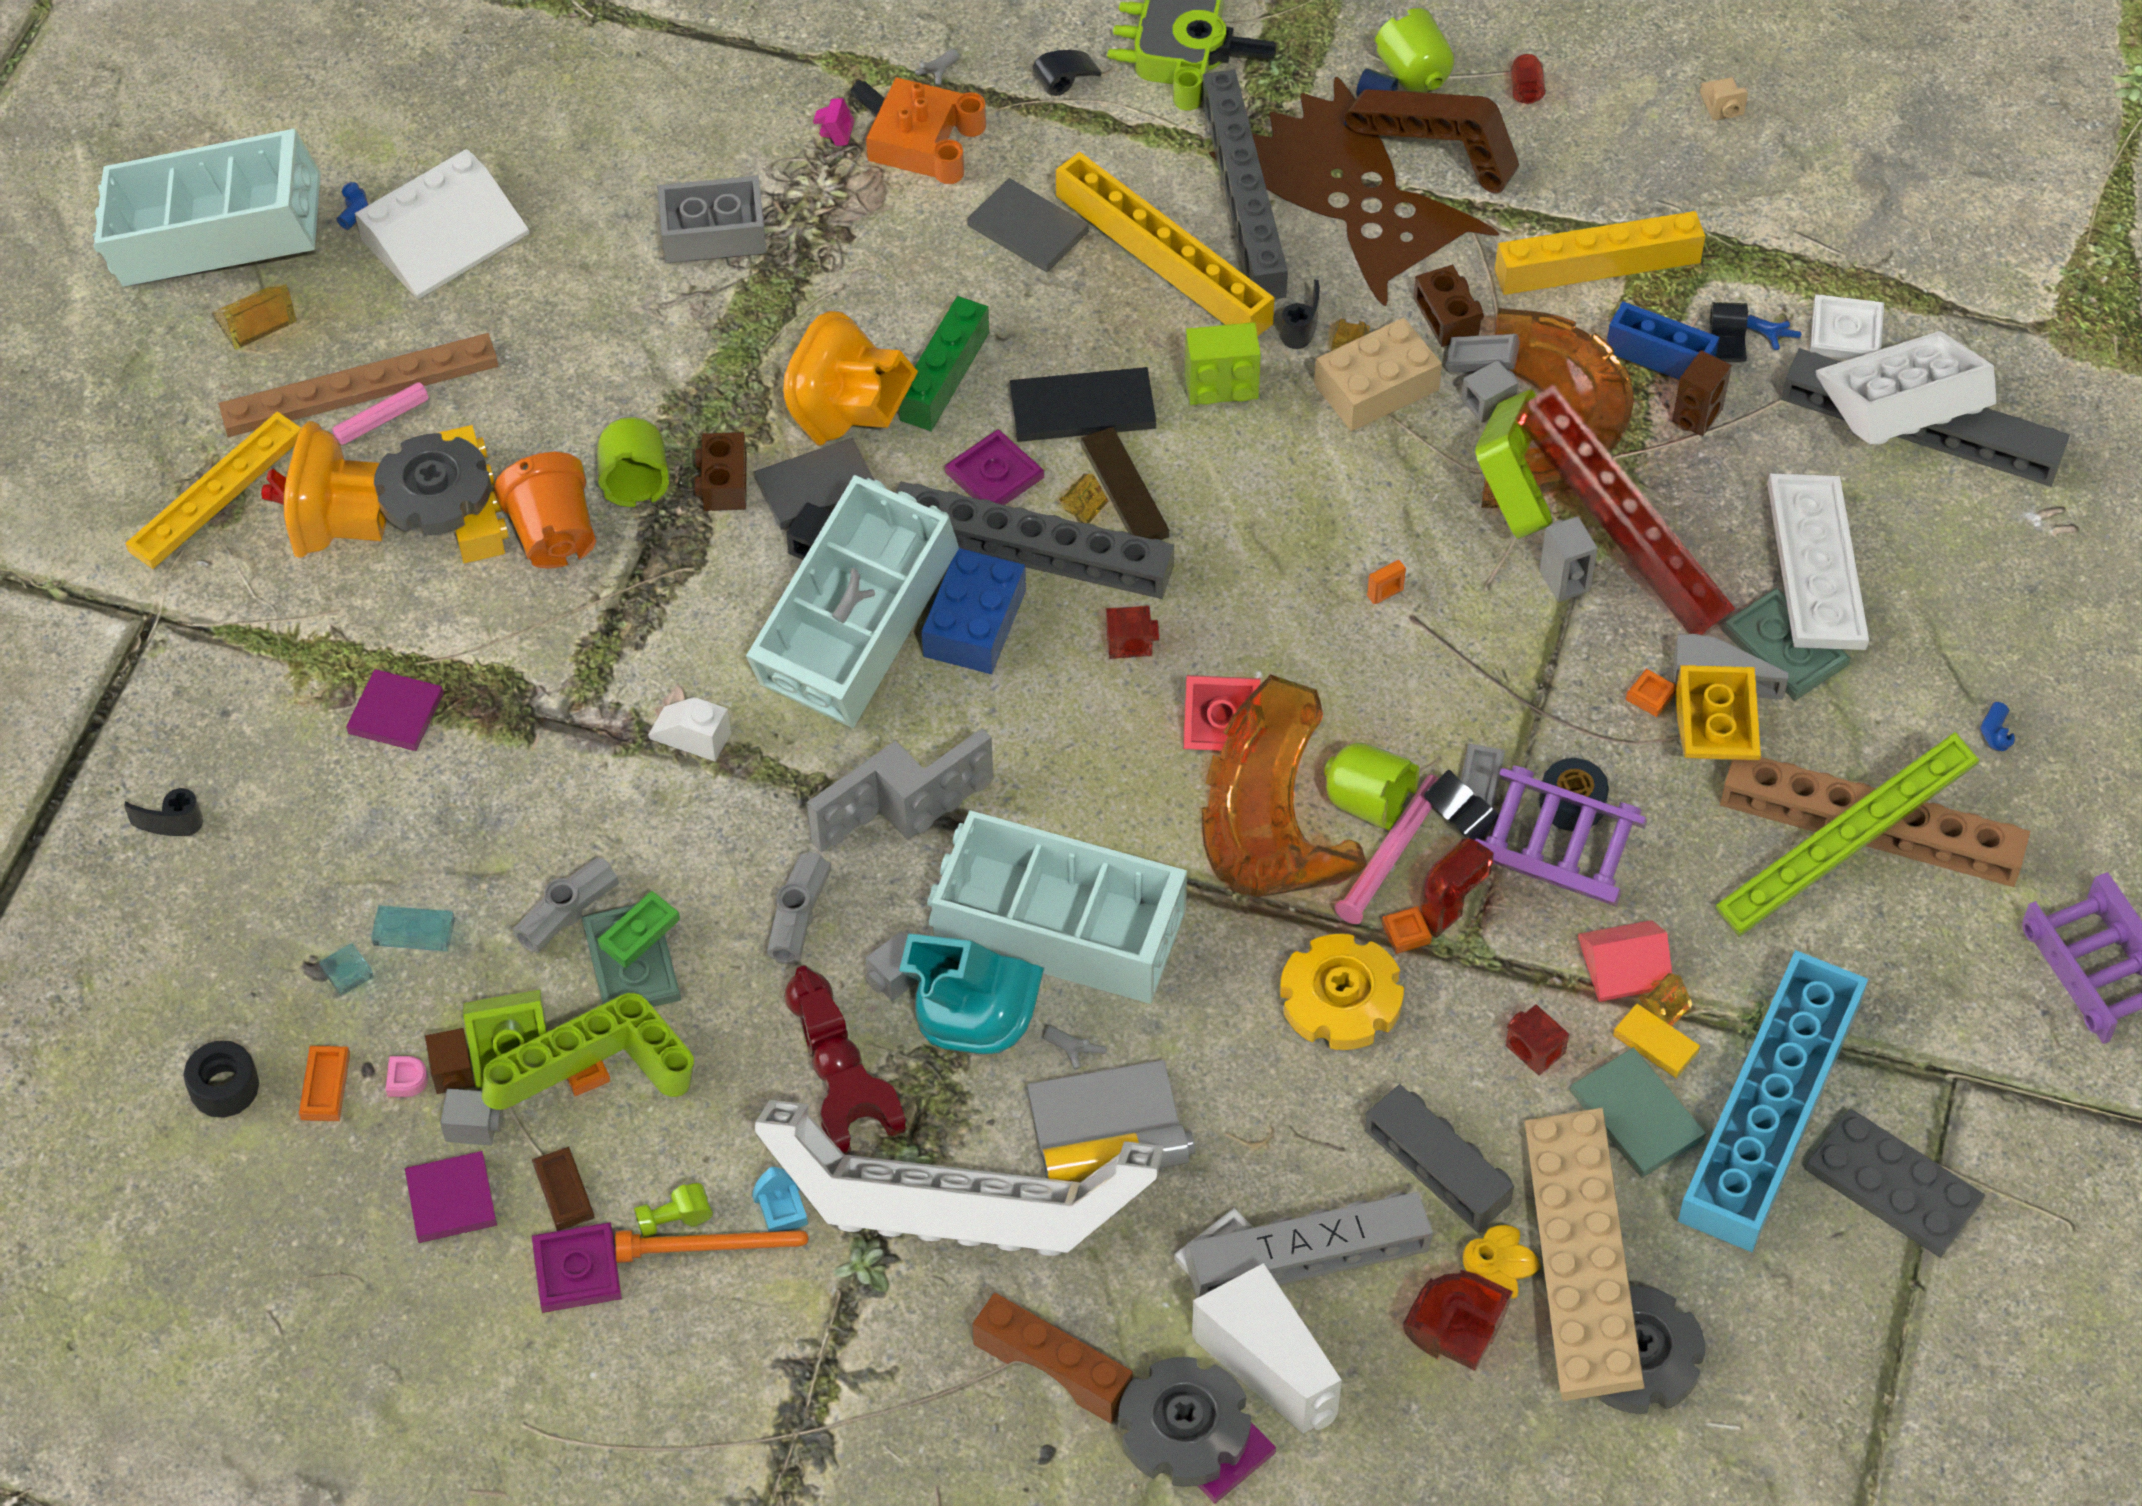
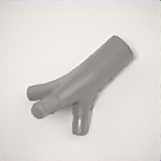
(938, 65)
(851, 597)
(1071, 1044)

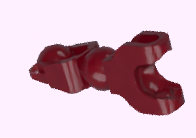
(839, 1063)

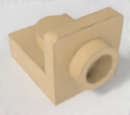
(1724, 98)

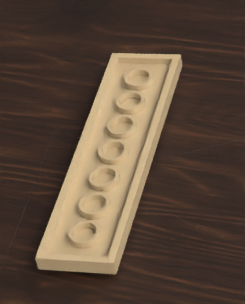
(1583, 1255)

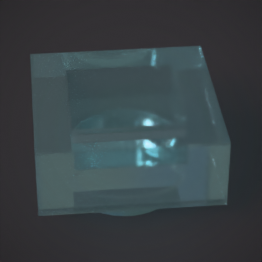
(346, 969)

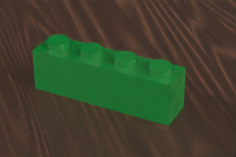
(945, 362)

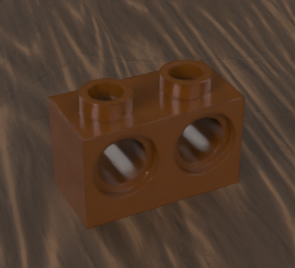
(1447, 304)
(1701, 393)
(722, 471)

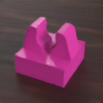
(835, 121)

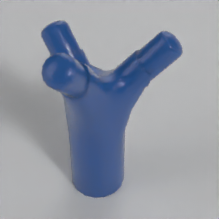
(1772, 330)

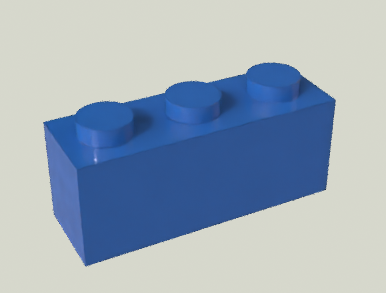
(1657, 340)

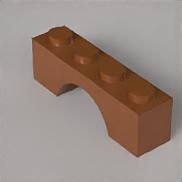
(1084, 1372)

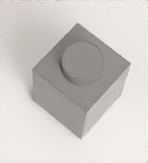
(1488, 387)
(884, 967)
(468, 1118)

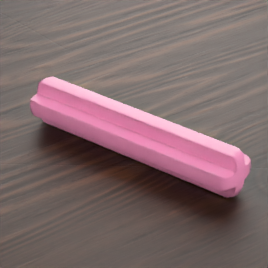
(380, 413)

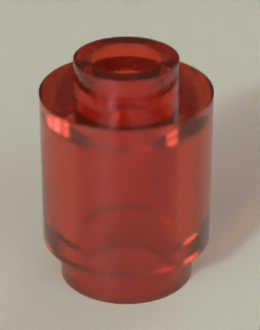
(1527, 79)

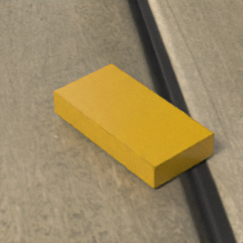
(1656, 1040)

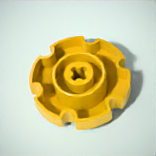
(1341, 991)

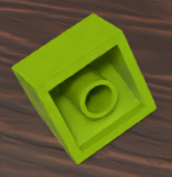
(501, 1025)

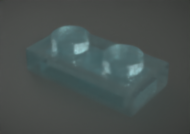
(413, 928)

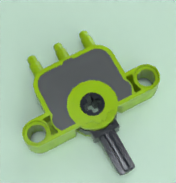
(1181, 43)

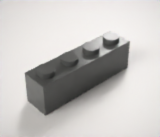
(1439, 1157)

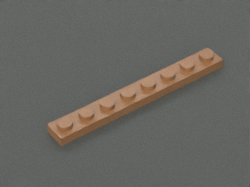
(359, 384)

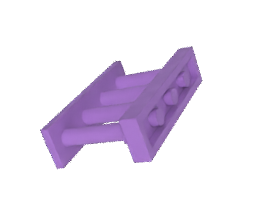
(1566, 872)
(2123, 929)

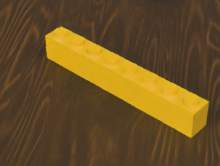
(1162, 244)

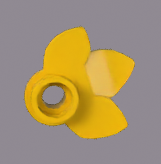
(1505, 1258)

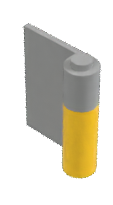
(1090, 1116)

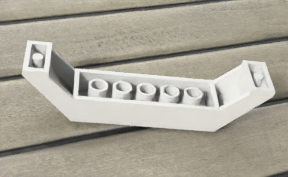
(950, 1200)

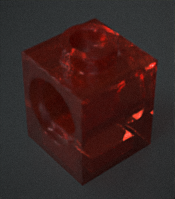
(1130, 632)
(1536, 1039)

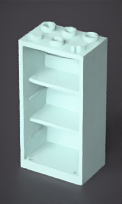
(207, 208)
(899, 555)
(1060, 905)

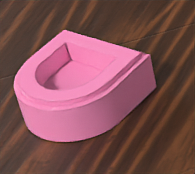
(405, 1076)

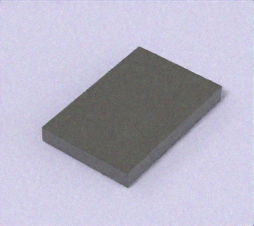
(1028, 225)
(812, 478)

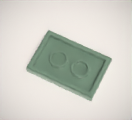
(1766, 633)
(648, 976)
(1639, 1112)

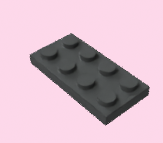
(1895, 1182)

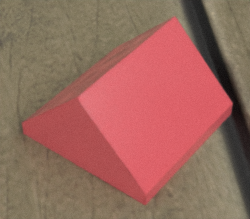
(1210, 706)
(1626, 958)

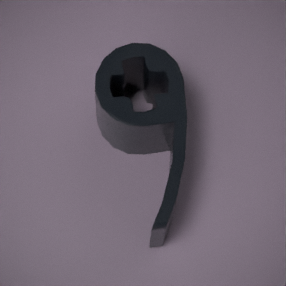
(1059, 67)
(1300, 322)
(1729, 324)
(1461, 806)
(178, 817)

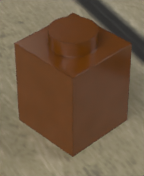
(450, 1060)

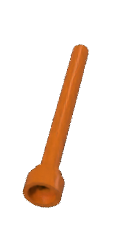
(632, 1245)

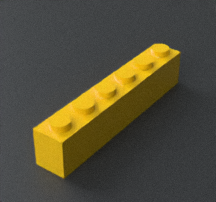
(1599, 252)

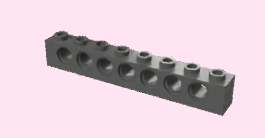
(1244, 182)
(1053, 543)

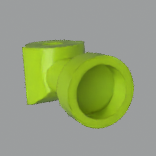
(687, 1204)

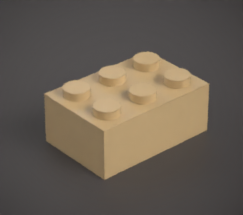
(1377, 374)

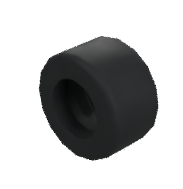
(215, 1059)

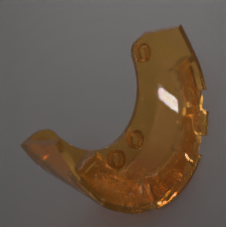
(1580, 369)
(1250, 809)

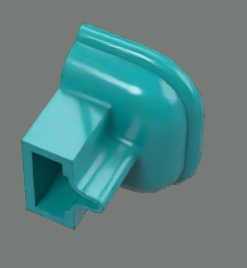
(970, 994)

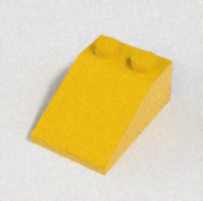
(1718, 712)

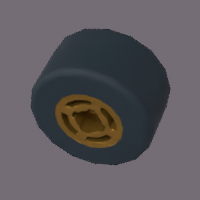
(1578, 777)

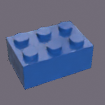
(974, 611)

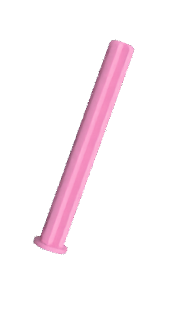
(1386, 856)

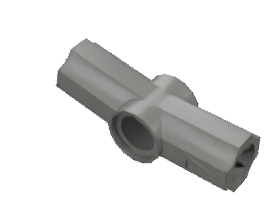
(550, 917)
(791, 924)

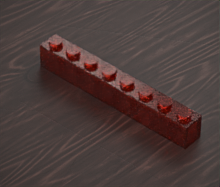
(1624, 512)

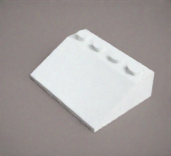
(440, 224)
(1909, 387)

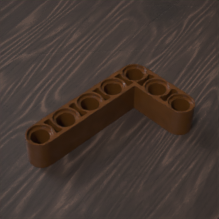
(1444, 117)

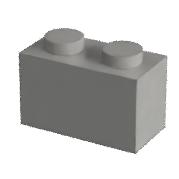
(1568, 558)

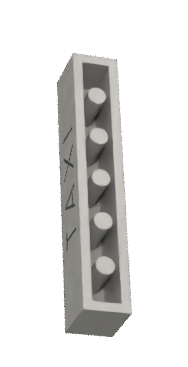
(1314, 1243)

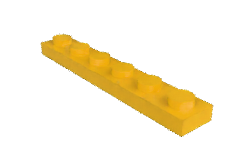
(214, 490)

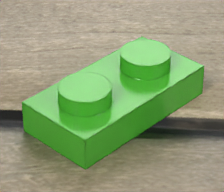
(638, 929)

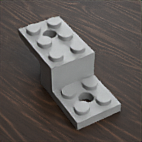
(901, 790)

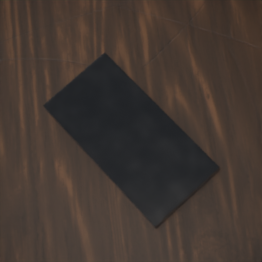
(1082, 404)

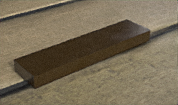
(1124, 485)

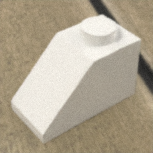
(693, 727)

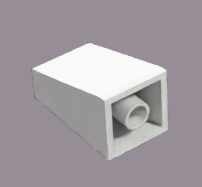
(1268, 1348)

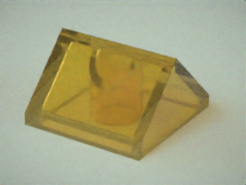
(256, 315)

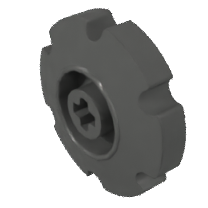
(432, 484)
(1668, 1350)
(1184, 1449)

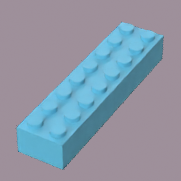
(1772, 1101)

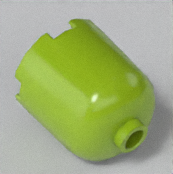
(1415, 51)
(632, 462)
(1370, 783)

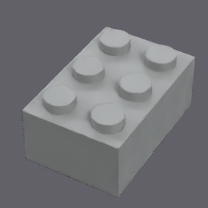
(711, 219)

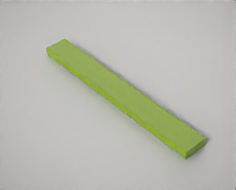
(1847, 834)

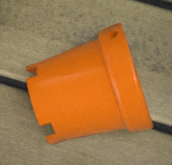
(547, 507)

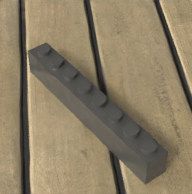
(1981, 437)

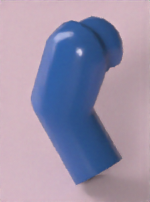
(355, 201)
(1993, 730)

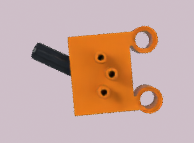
(916, 125)

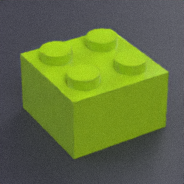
(1222, 363)

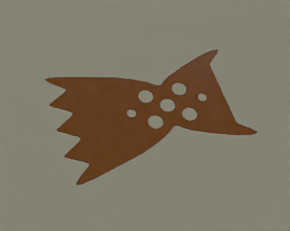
(1299, 169)

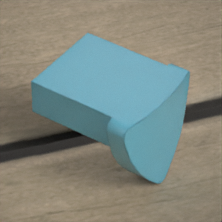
(779, 1201)

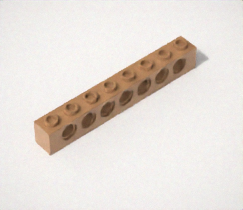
(1924, 843)

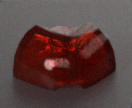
(1450, 881)
(1457, 1316)

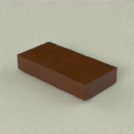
(563, 1189)

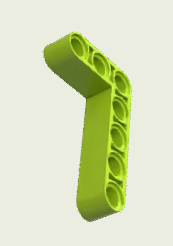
(1507, 471)
(615, 1026)

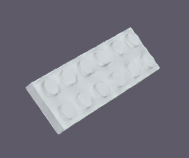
(1817, 562)

